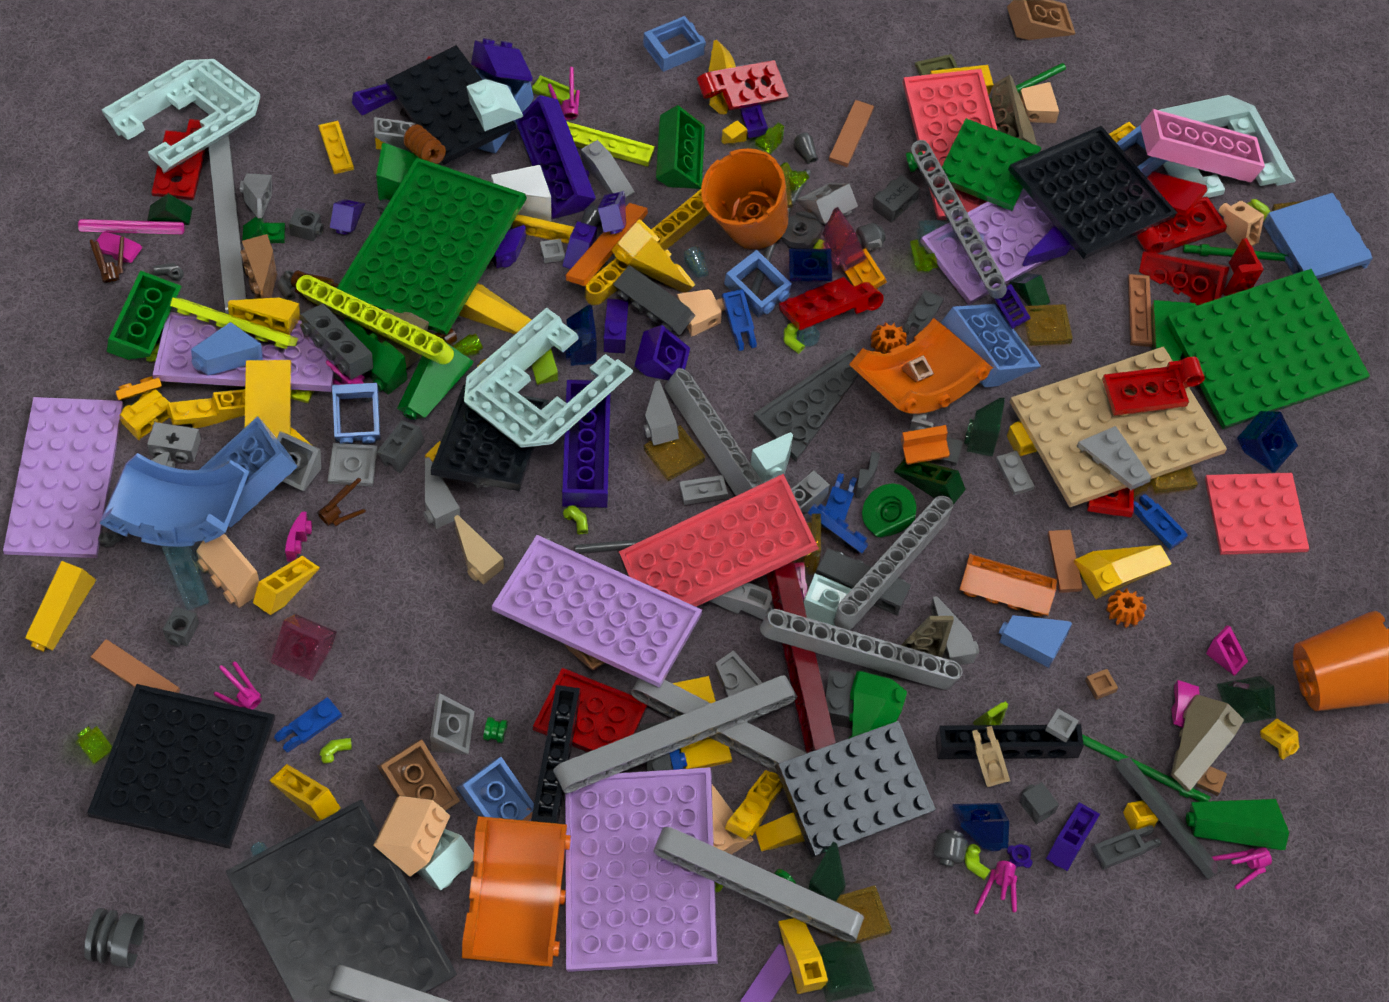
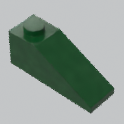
(933, 479)

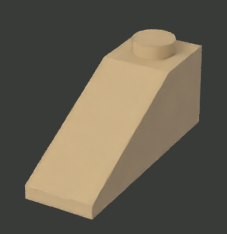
(480, 557)

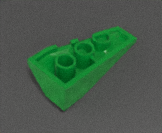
(388, 363)
(876, 702)

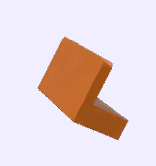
(925, 444)

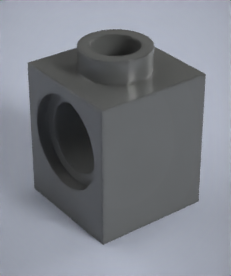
(305, 224)
(177, 619)
(1038, 802)

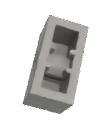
(178, 440)

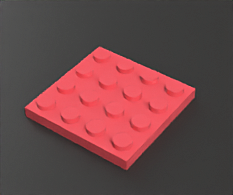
(1256, 513)

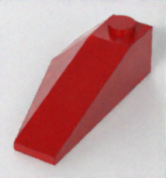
(1194, 278)

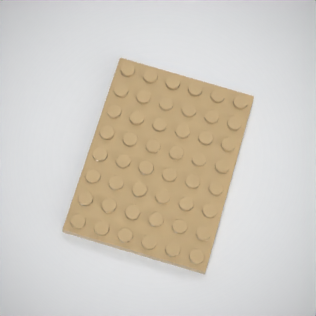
(1079, 408)

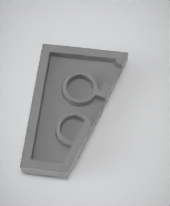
(1116, 455)
(735, 675)

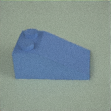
(496, 793)

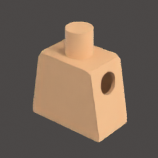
(1040, 103)
(1242, 222)
(706, 310)

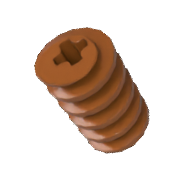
(424, 144)

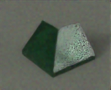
(1250, 698)
(829, 876)

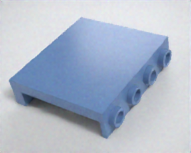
(1317, 237)

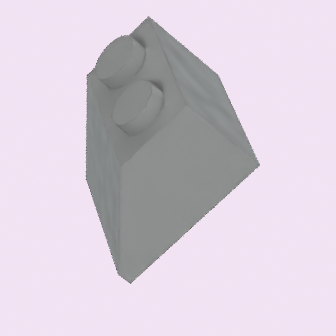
(828, 197)

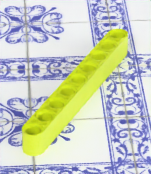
(375, 319)

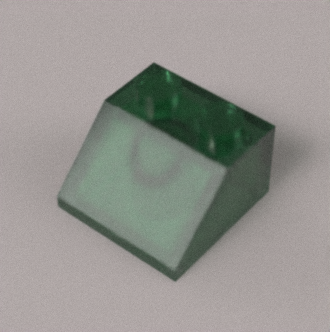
(985, 428)
(845, 970)

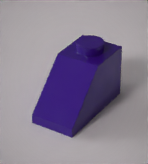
(346, 215)
(579, 242)
(510, 247)

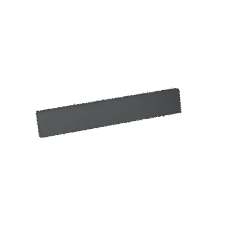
(1168, 817)

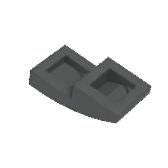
(866, 476)

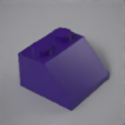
(661, 353)

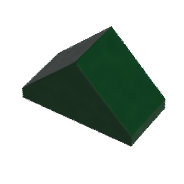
(170, 210)
(1031, 289)

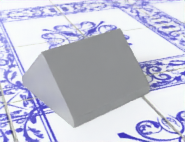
(306, 458)
(451, 726)

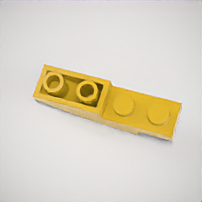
(720, 60)
(208, 411)
(755, 806)

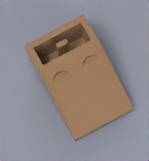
(259, 266)

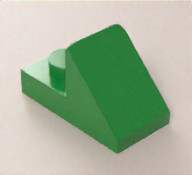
(257, 227)

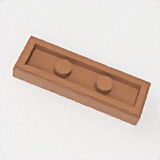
(1063, 559)

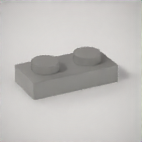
(1015, 473)
(703, 490)

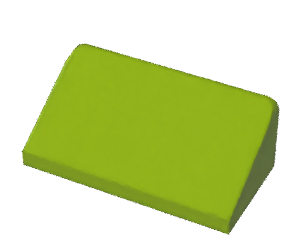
(545, 368)

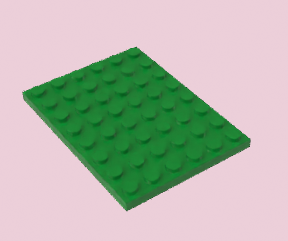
(432, 243)
(1268, 347)

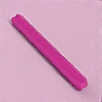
(128, 226)

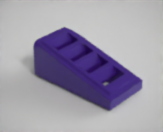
(364, 106)
(1011, 293)

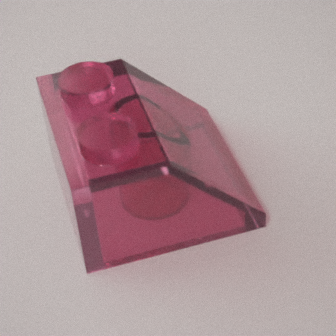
(842, 241)
(302, 646)

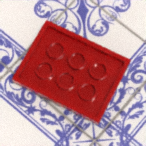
(602, 714)

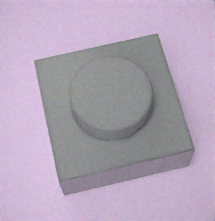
(552, 250)
(1062, 725)

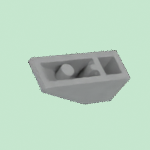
(605, 169)
(257, 192)
(659, 418)
(439, 502)
(960, 643)

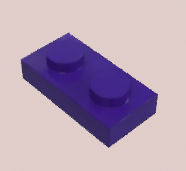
(754, 121)

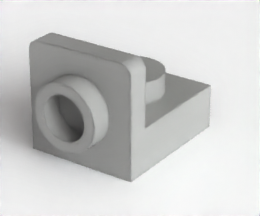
(919, 422)

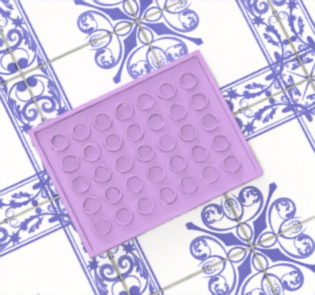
(622, 897)

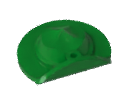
(889, 510)

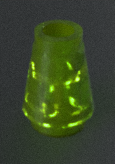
(469, 345)

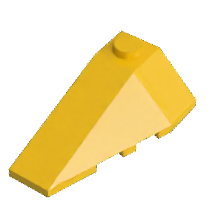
(642, 252)
(493, 311)
(1115, 568)

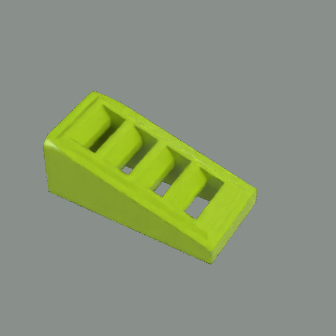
(993, 716)

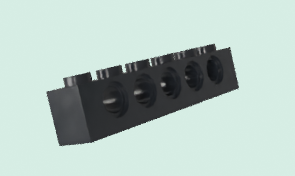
(1014, 741)
(556, 751)

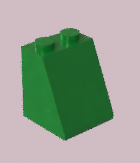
(392, 169)

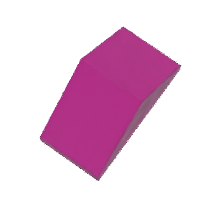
(1227, 651)

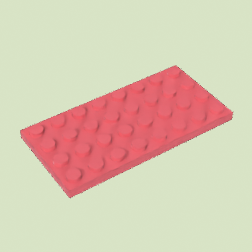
(938, 111)
(724, 545)

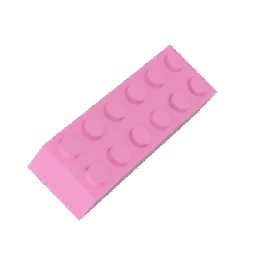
(1202, 146)

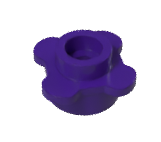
(1024, 851)

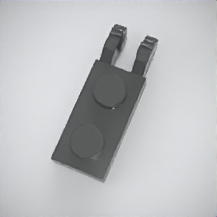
(923, 312)
(1124, 847)

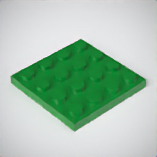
(981, 163)

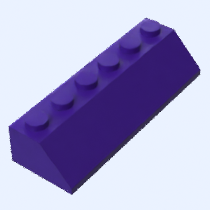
(553, 148)

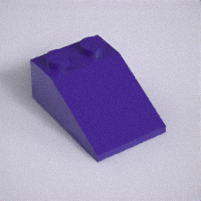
(500, 60)

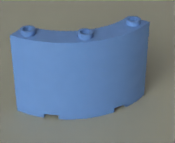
(173, 504)

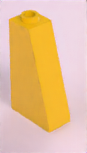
(59, 606)

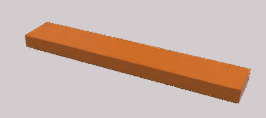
(601, 249)

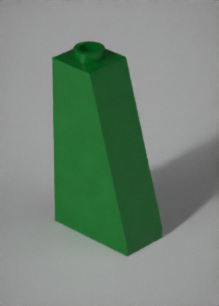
(1161, 333)
(431, 383)
(1240, 822)

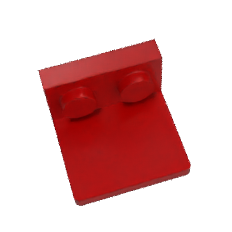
(1245, 268)

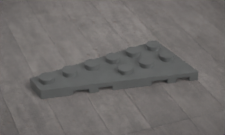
(808, 403)

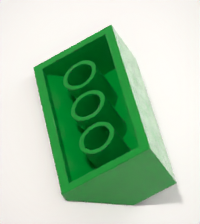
(680, 149)
(142, 317)

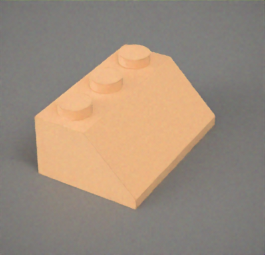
(228, 569)
(411, 832)
(723, 838)

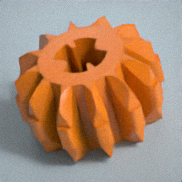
(887, 337)
(1117, 609)

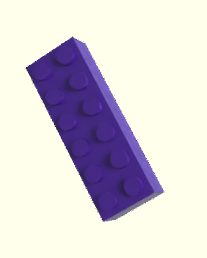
(586, 454)

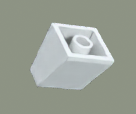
(533, 184)

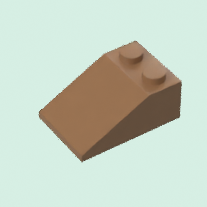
(1040, 19)
(417, 775)

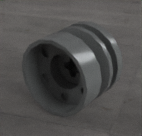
(111, 936)

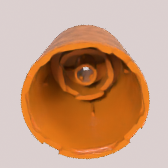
(747, 197)
(1345, 664)

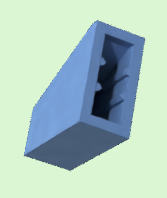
(225, 350)
(1035, 637)

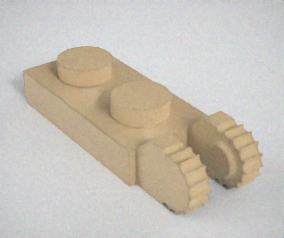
(991, 759)

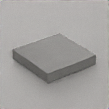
(352, 462)

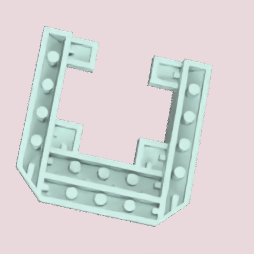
(200, 81)
(1238, 117)
(495, 383)

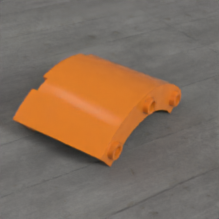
(951, 360)
(515, 891)

